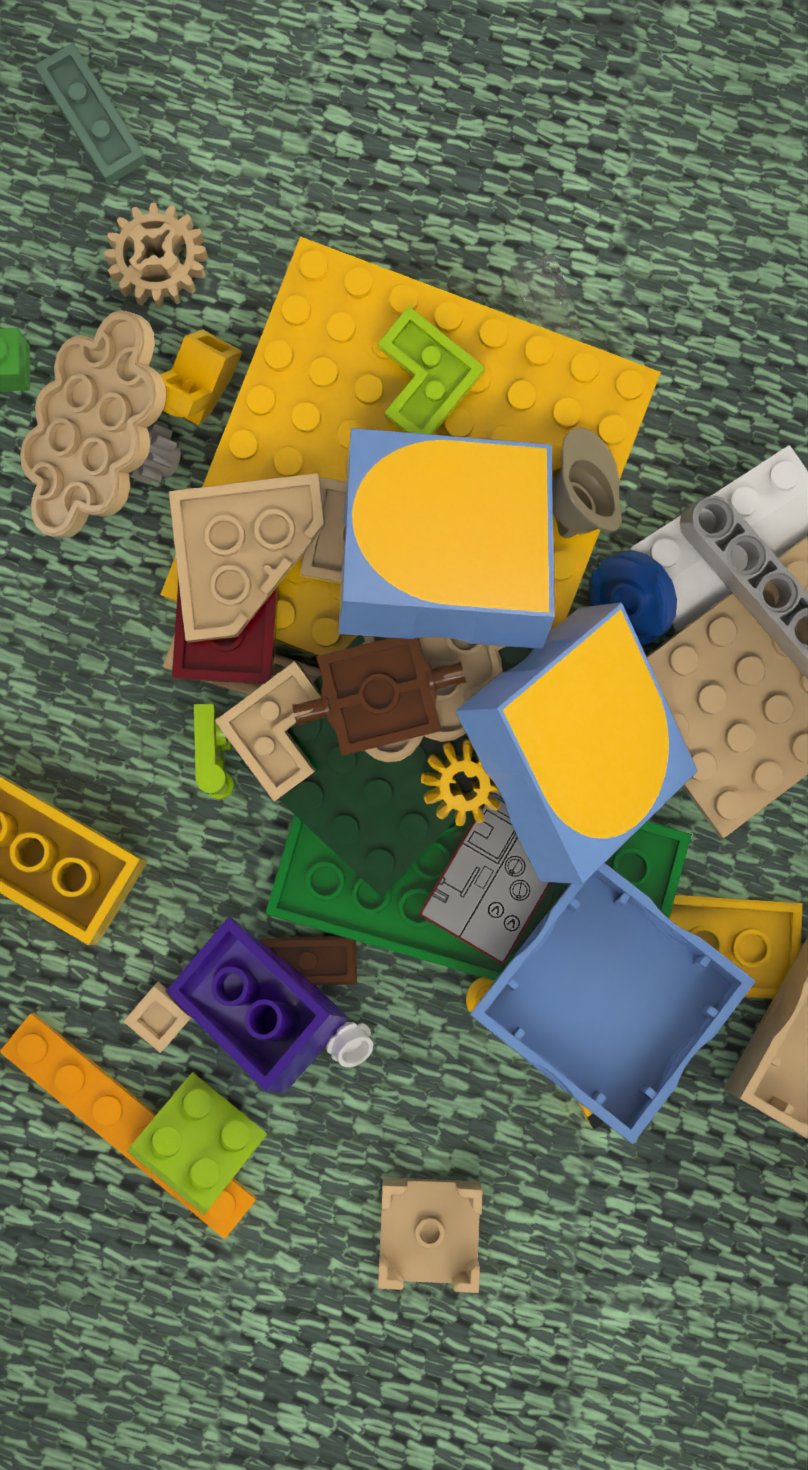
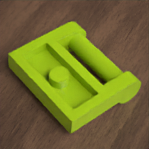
(209, 753)

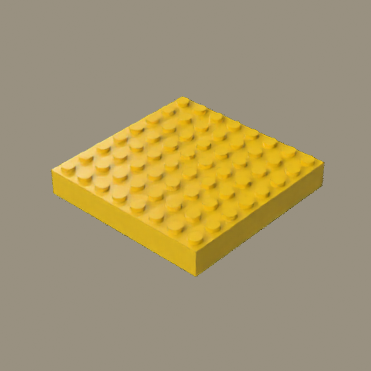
(324, 374)

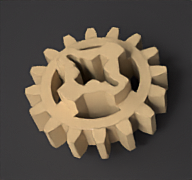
(157, 234)

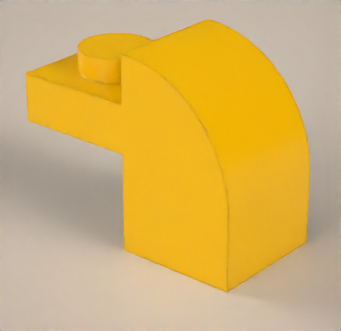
(199, 376)

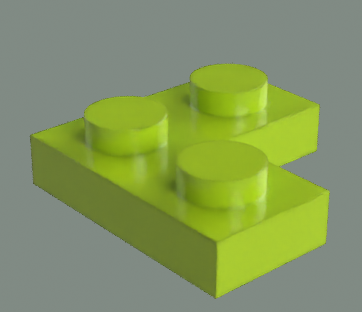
(439, 372)

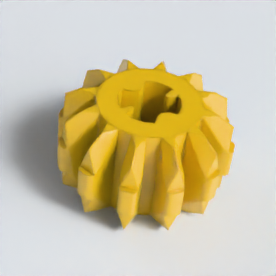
(455, 797)

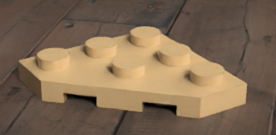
(238, 547)

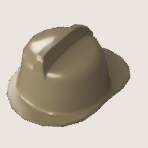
(586, 486)

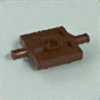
(379, 694)

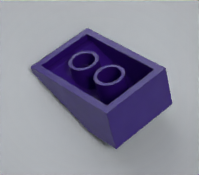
(256, 1006)

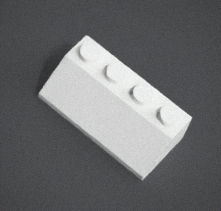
(771, 502)

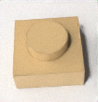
(157, 1018)

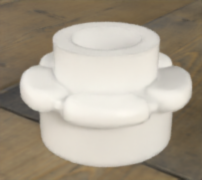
(350, 1044)

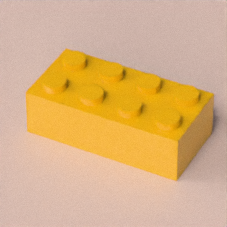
(61, 865)

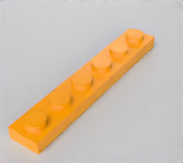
(105, 1107)

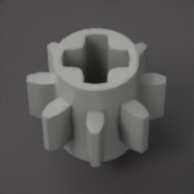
(162, 456)

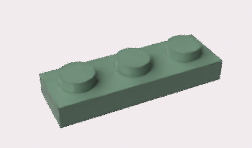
(90, 114)

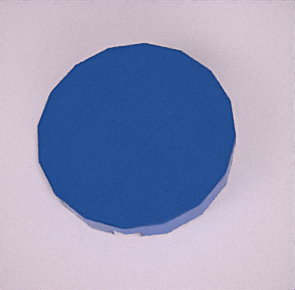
(641, 588)

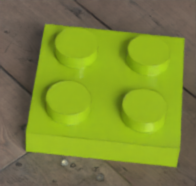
(197, 1143)

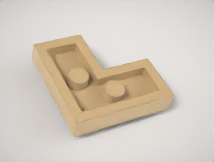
(260, 727)

